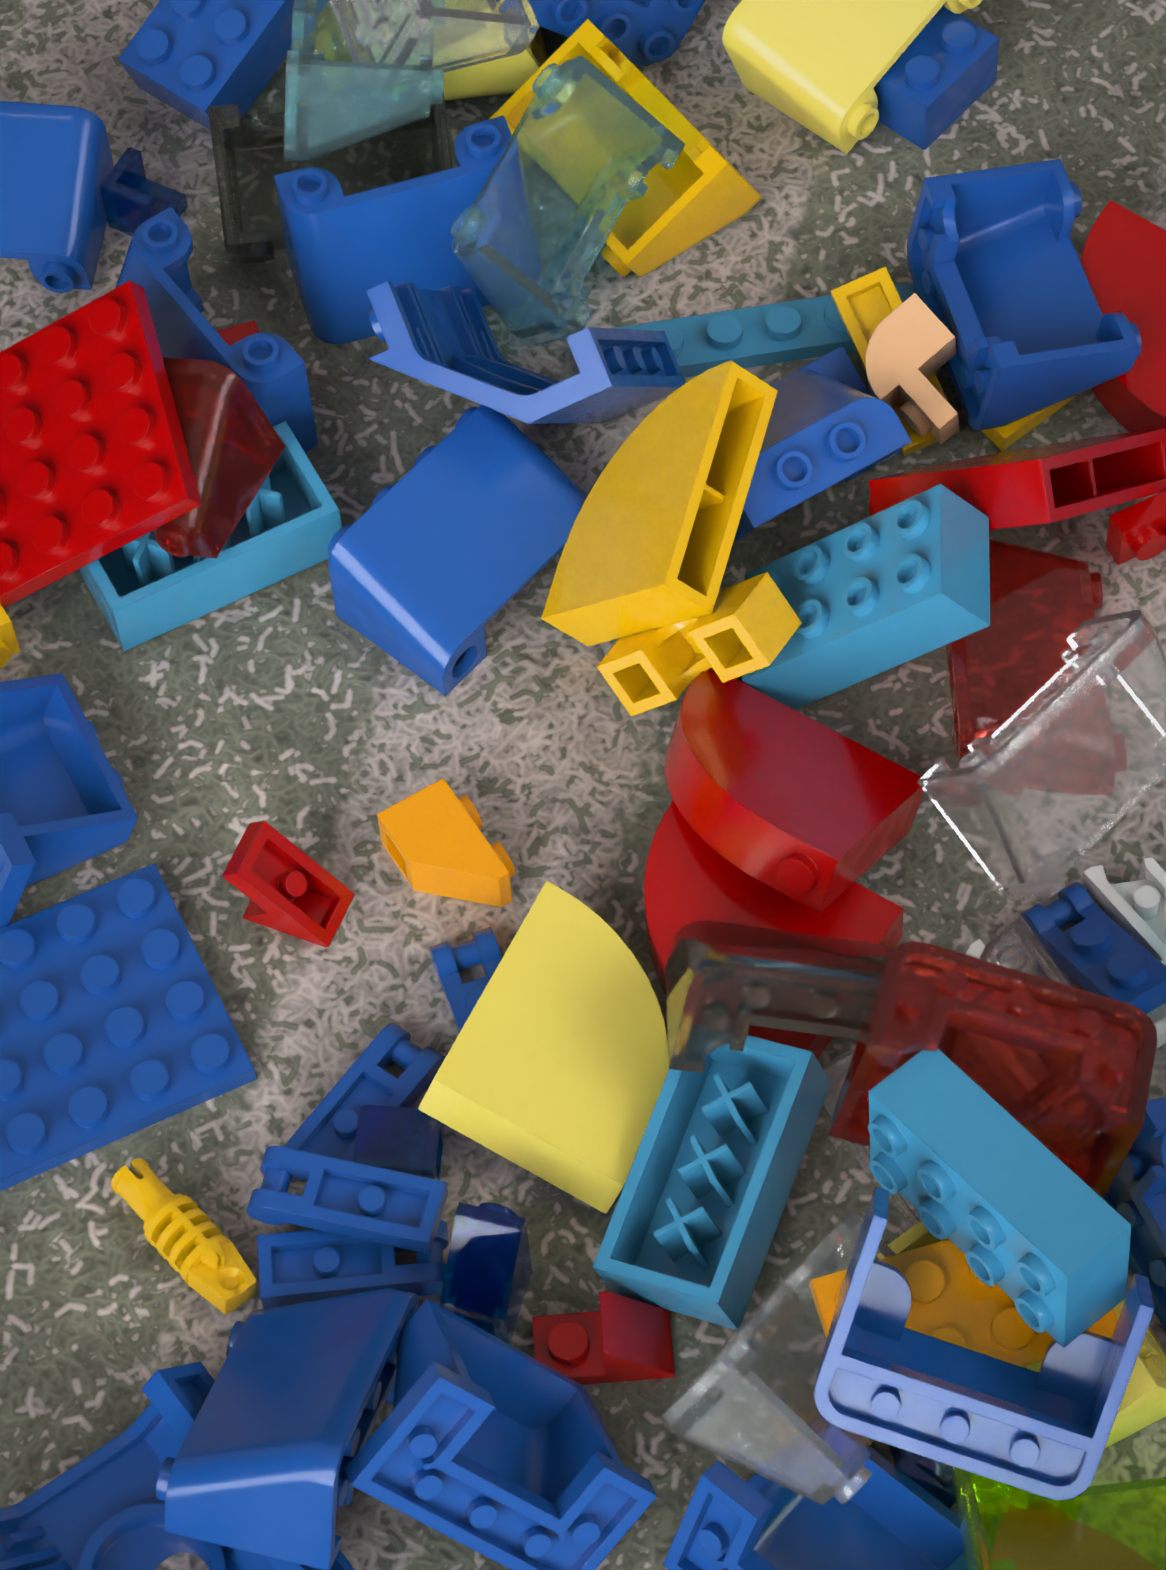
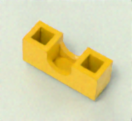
(739, 637)

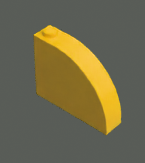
(663, 512)

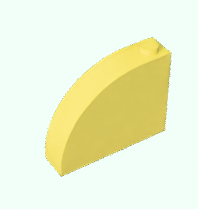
(559, 1054)

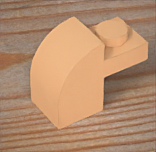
(900, 359)

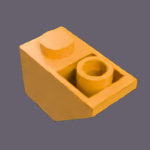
(442, 849)

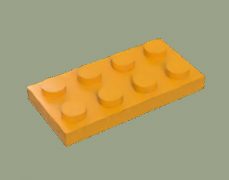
(956, 1306)

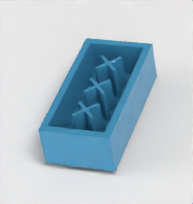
(279, 535)
(879, 595)
(713, 1180)
(998, 1196)

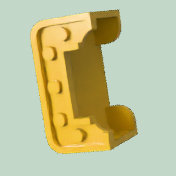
(681, 202)

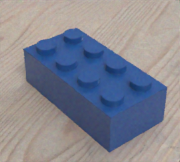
(209, 52)
(937, 78)

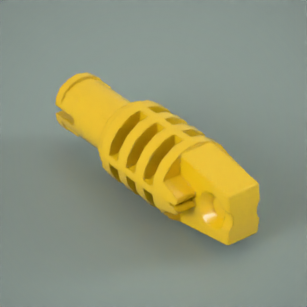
(186, 1238)

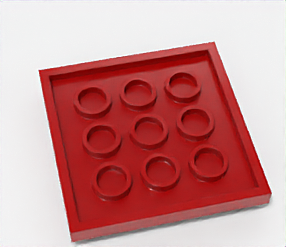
(86, 442)

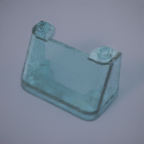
(342, 101)
(558, 198)

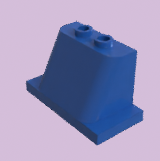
(816, 436)
(55, 788)
(498, 1451)
(769, 1527)

